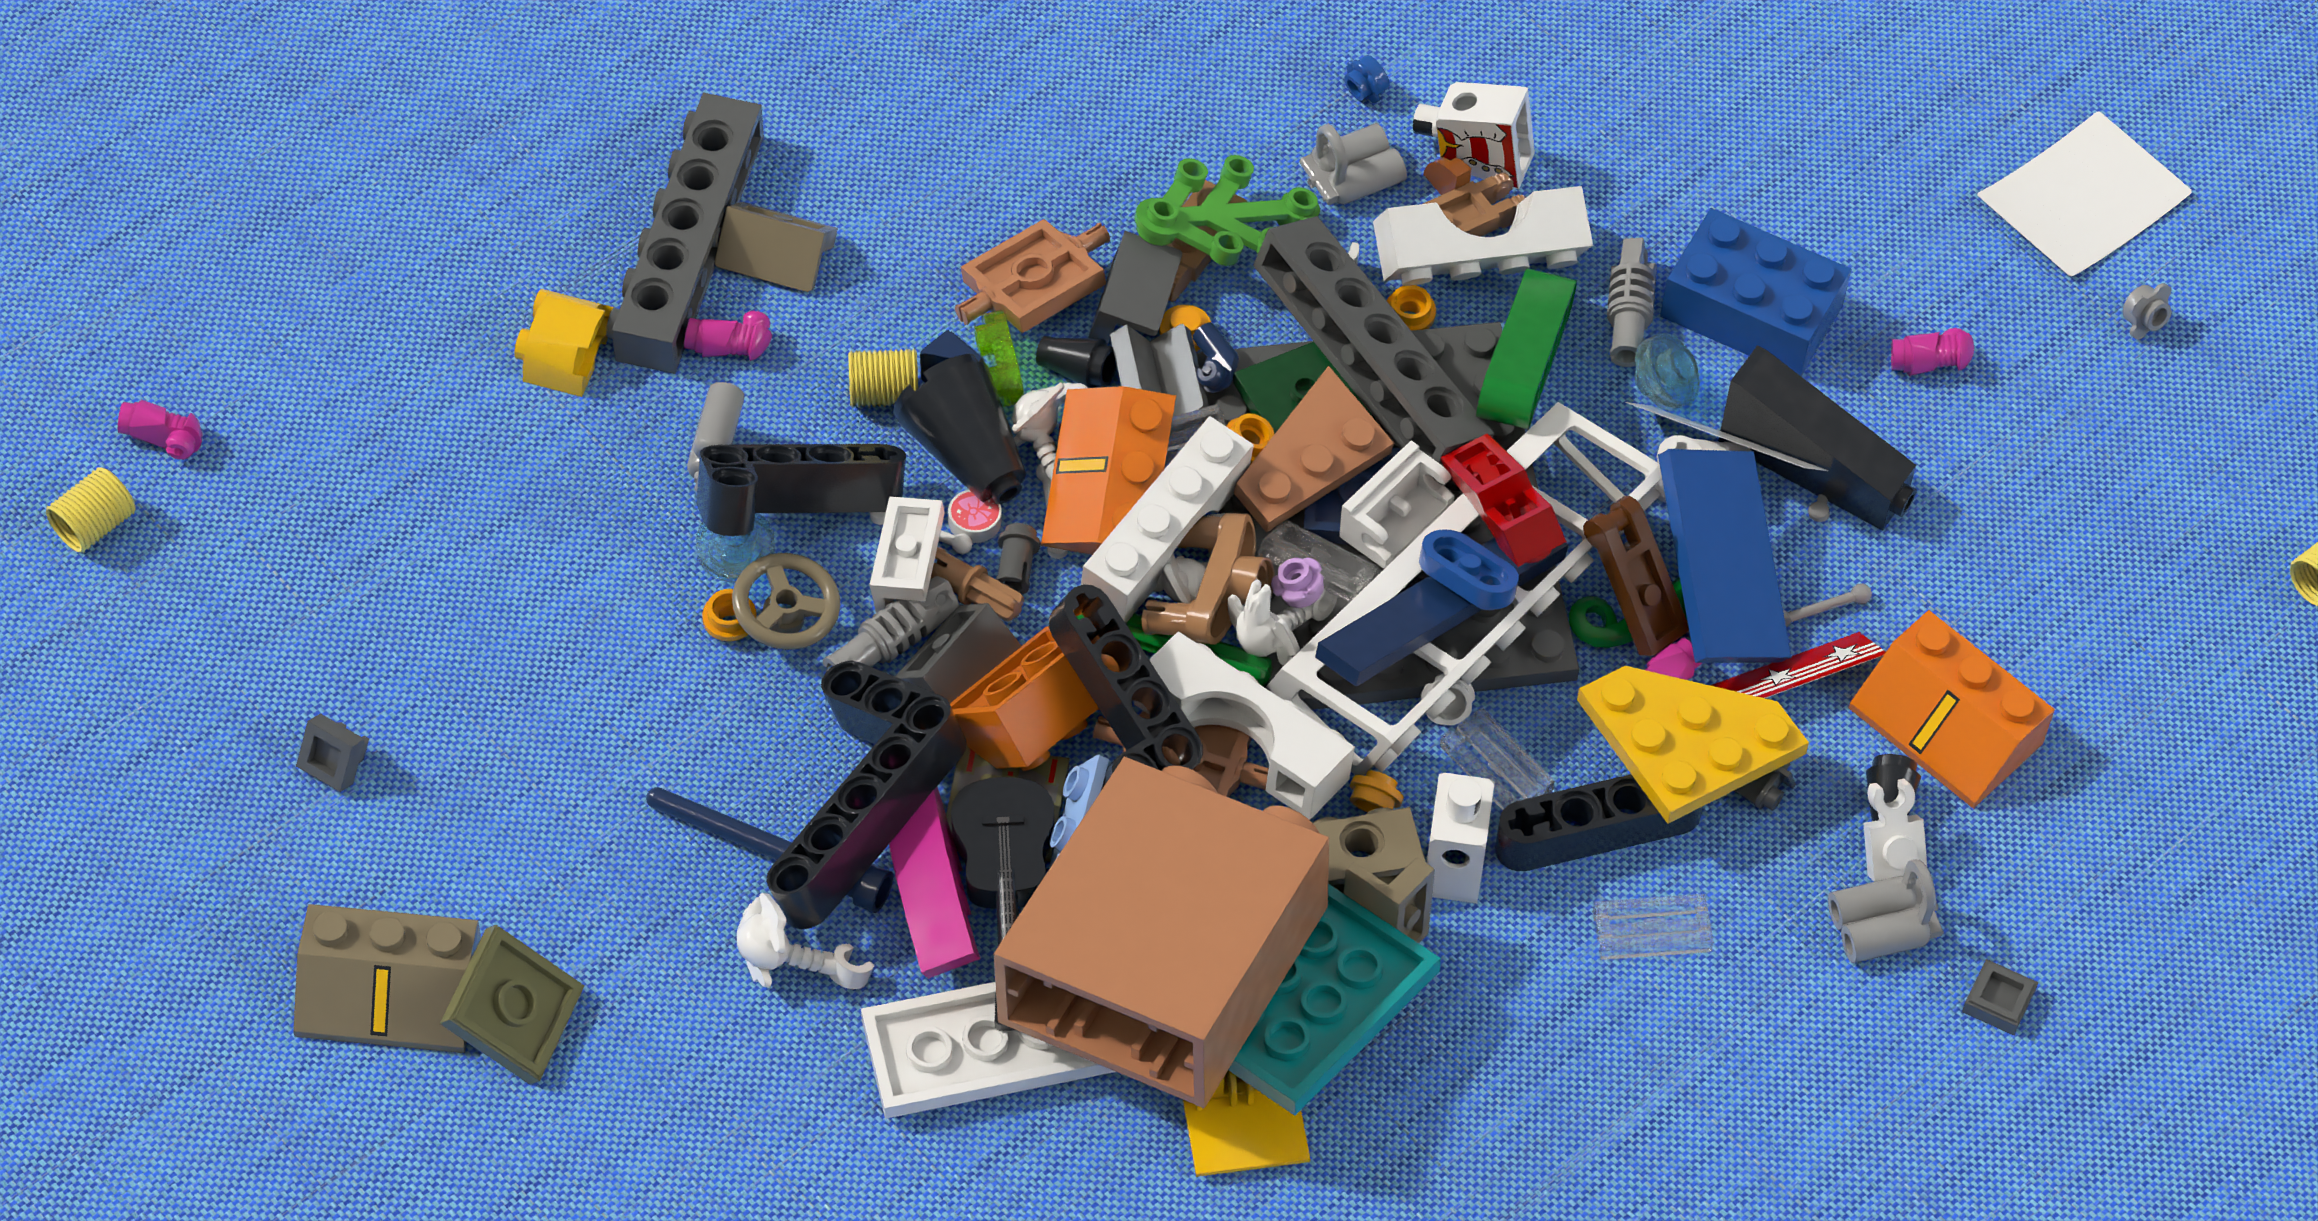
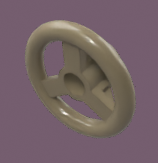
(781, 626)

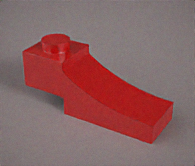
(1505, 500)

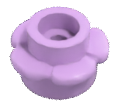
(1299, 582)

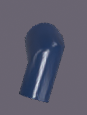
(1220, 361)

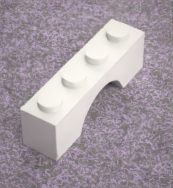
(1424, 243)
(1191, 485)
(1303, 756)

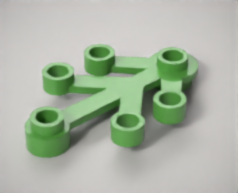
(1165, 219)

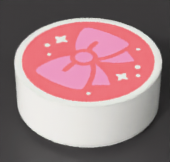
(974, 517)

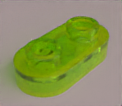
(995, 340)

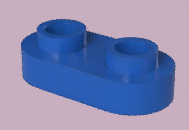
(1468, 569)

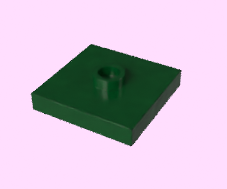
(1281, 382)

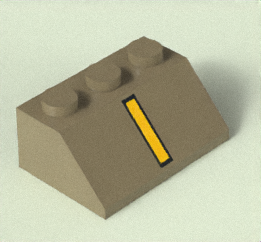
(380, 976)

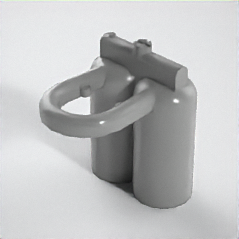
(1352, 164)
(716, 422)
(1887, 914)

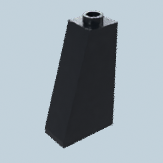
(1791, 416)

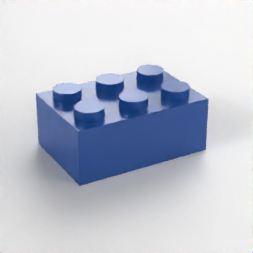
(1754, 291)

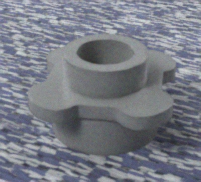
(2147, 309)

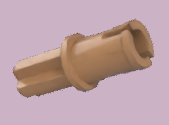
(976, 586)

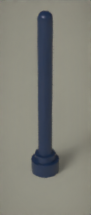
(868, 893)

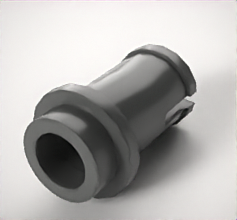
(1018, 546)

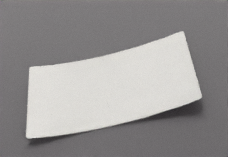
(2086, 195)

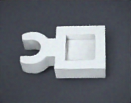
(1895, 835)

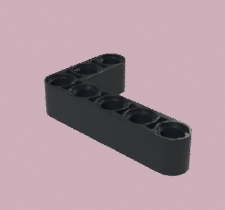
(912, 753)

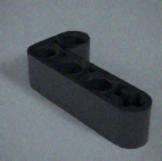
(794, 479)
(1116, 690)
(1536, 833)

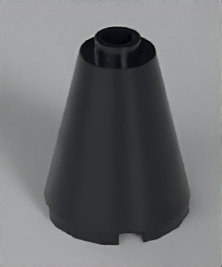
(964, 427)

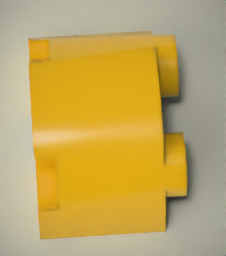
(562, 342)

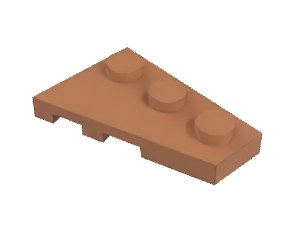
(1312, 453)

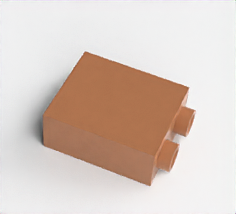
(1163, 929)

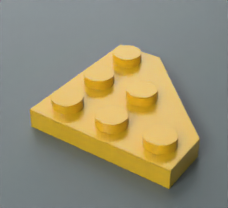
(1688, 737)

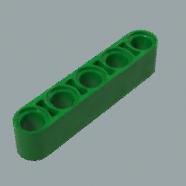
(1526, 349)

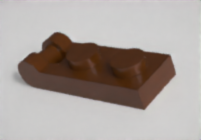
(1637, 576)

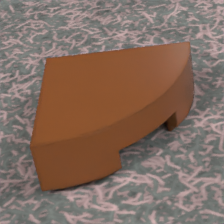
(1447, 174)

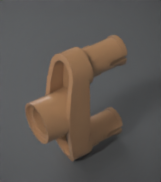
(1228, 572)

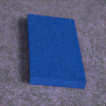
(1724, 556)

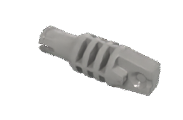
(1630, 300)
(897, 627)

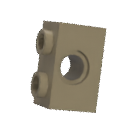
(1382, 833)

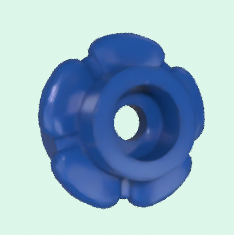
(1366, 79)

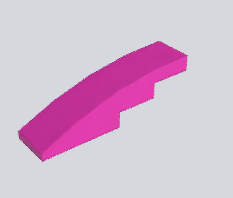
(932, 890)

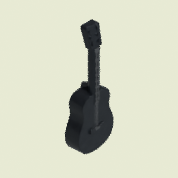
(1003, 838)

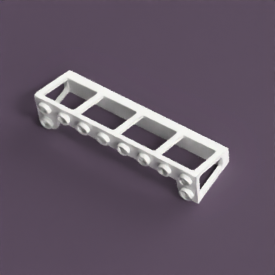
(1393, 739)

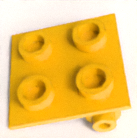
(1243, 1131)

